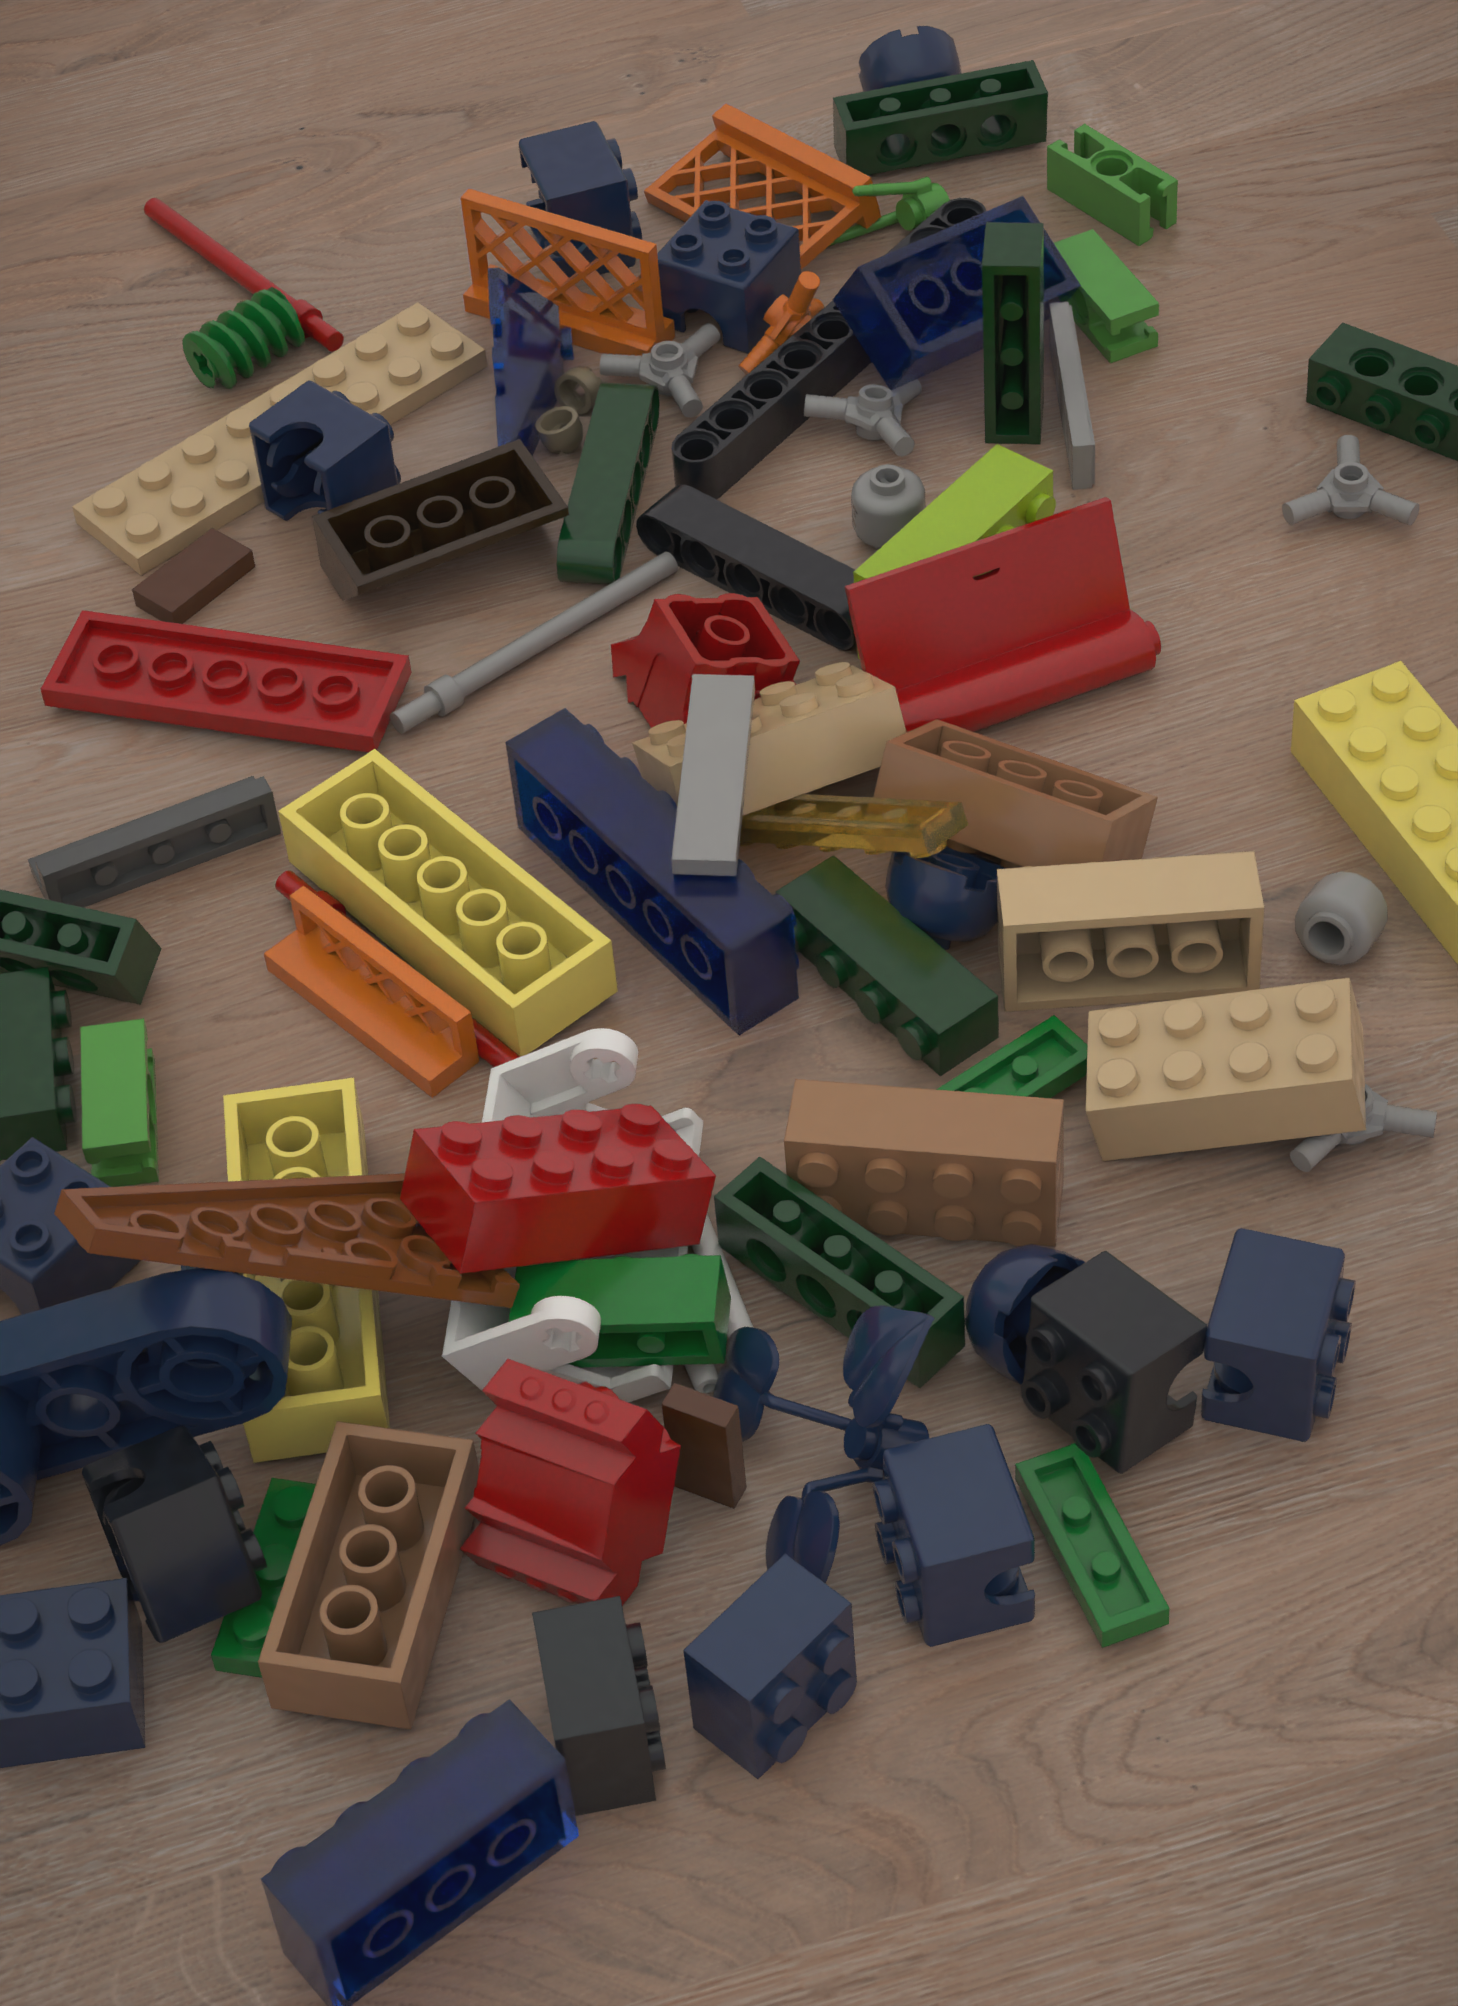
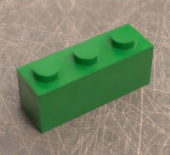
(647, 1306)

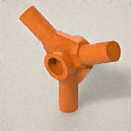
(785, 319)

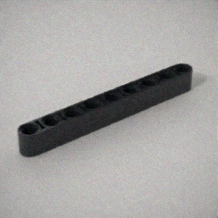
(771, 398)

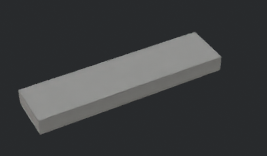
(1071, 395)
(713, 775)

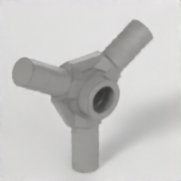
(668, 366)
(874, 412)
(1350, 492)
(1379, 1118)

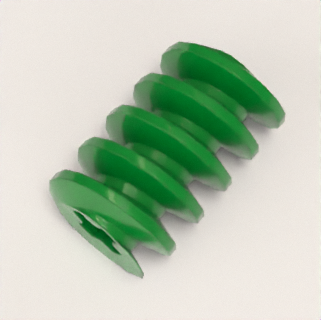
(242, 336)

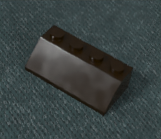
(434, 519)

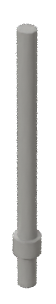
(449, 692)

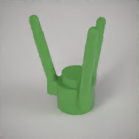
(918, 202)

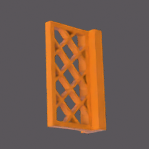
(787, 167)
(596, 322)

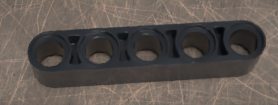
(752, 561)

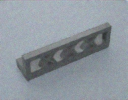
(158, 844)

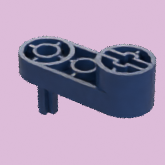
(129, 1366)

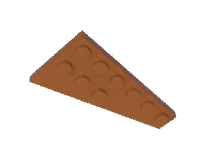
(293, 1229)

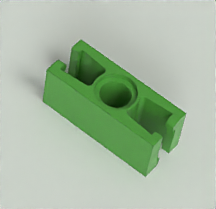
(1112, 184)
(1111, 300)
(119, 1103)

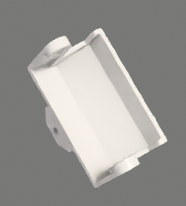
(559, 1326)

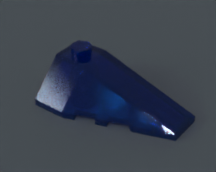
(525, 356)

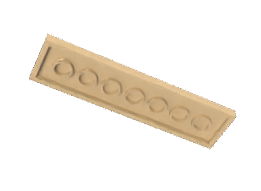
(215, 471)

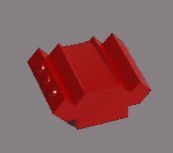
(699, 637)
(569, 1486)

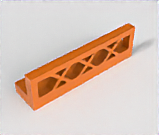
(374, 995)

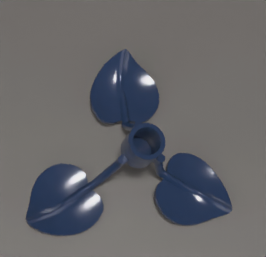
(876, 1369)

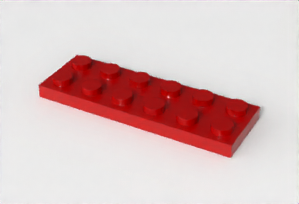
(227, 681)

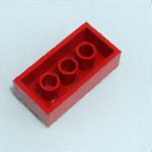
(556, 1187)

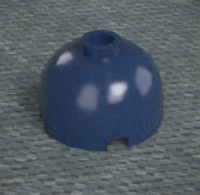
(908, 59)
(945, 894)
(1001, 1303)

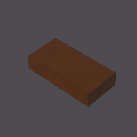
(194, 577)
(710, 1444)

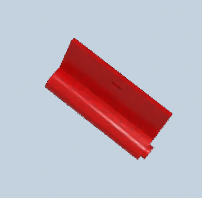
(1011, 639)

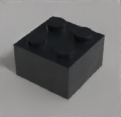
(600, 1703)

